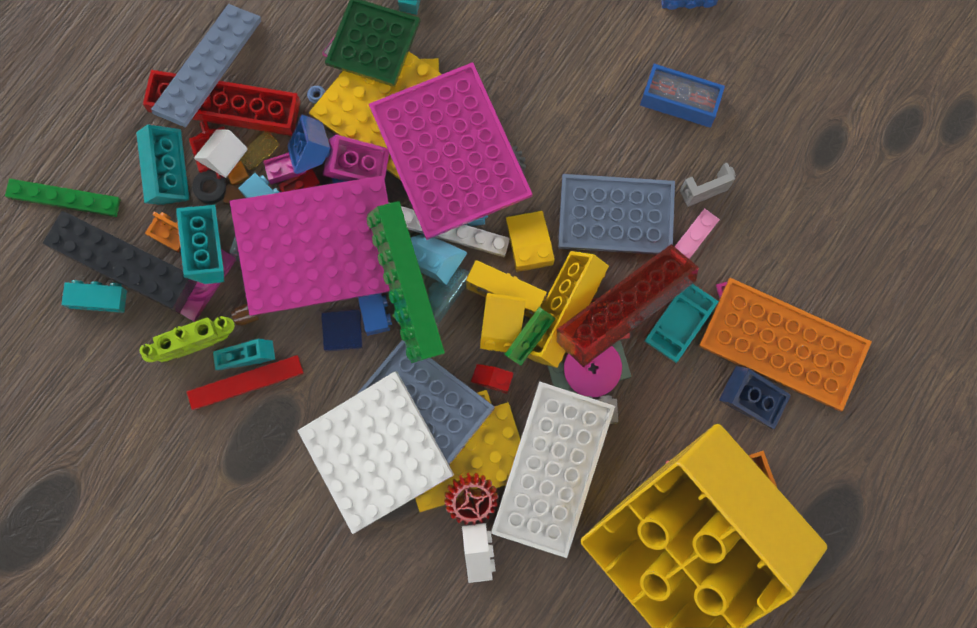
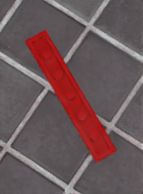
(245, 382)

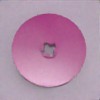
(596, 383)

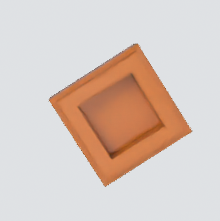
(238, 174)

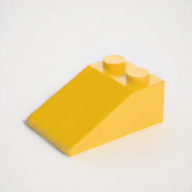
(530, 241)
(501, 321)

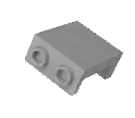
(694, 194)

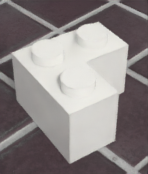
(478, 552)

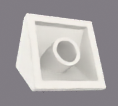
(221, 152)

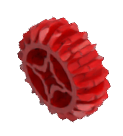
(457, 507)

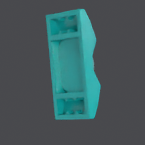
(681, 322)

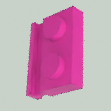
(280, 169)

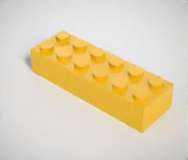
(568, 296)

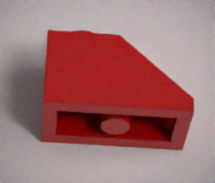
(492, 378)

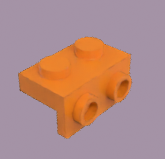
(164, 231)

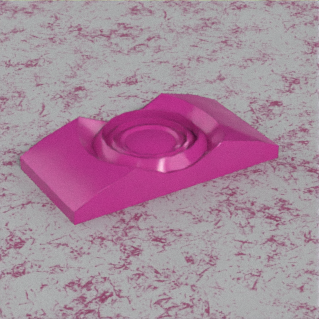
(203, 292)

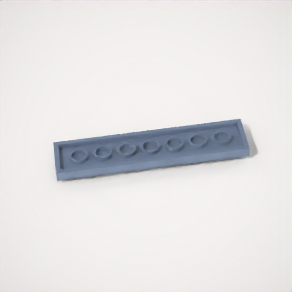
(206, 65)

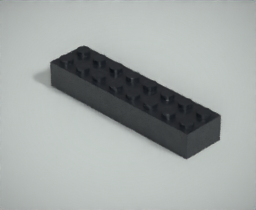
(119, 261)

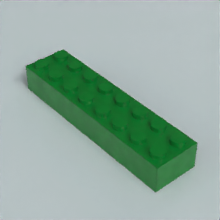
(405, 282)

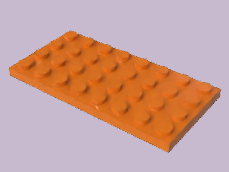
(785, 344)

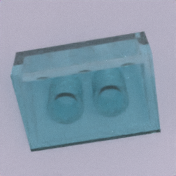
(444, 296)

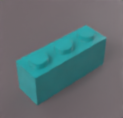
(94, 296)

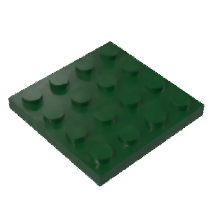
(372, 41)

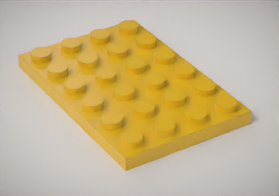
(487, 453)

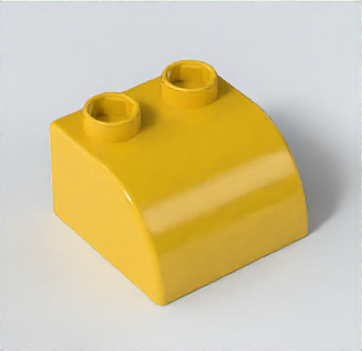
(706, 540)

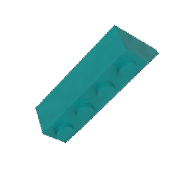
(162, 165)
(200, 244)

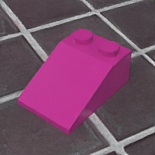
(355, 159)

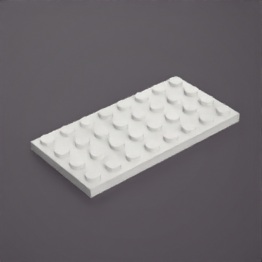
(553, 469)

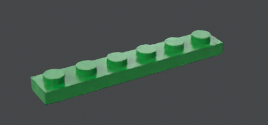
(62, 197)

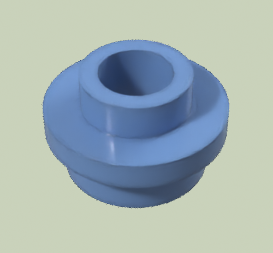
(313, 90)

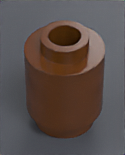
(241, 315)

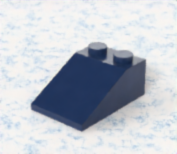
(755, 396)

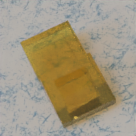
(259, 149)

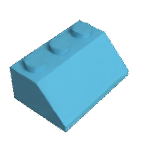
(437, 257)

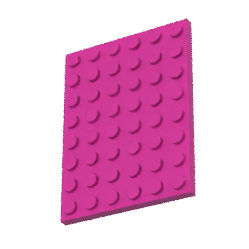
(450, 150)
(309, 245)

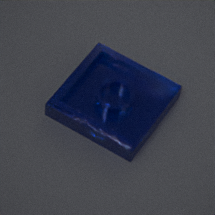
(342, 330)

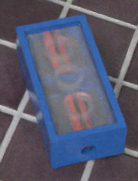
(682, 95)

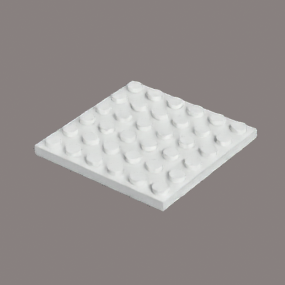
(375, 452)

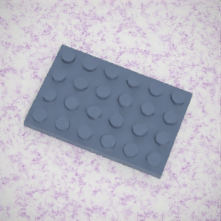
(616, 214)
(445, 402)

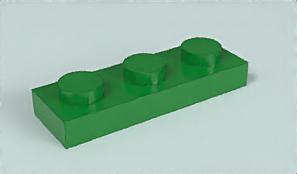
(530, 336)

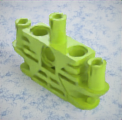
(187, 339)

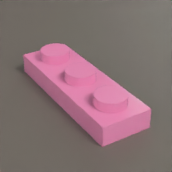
(697, 233)

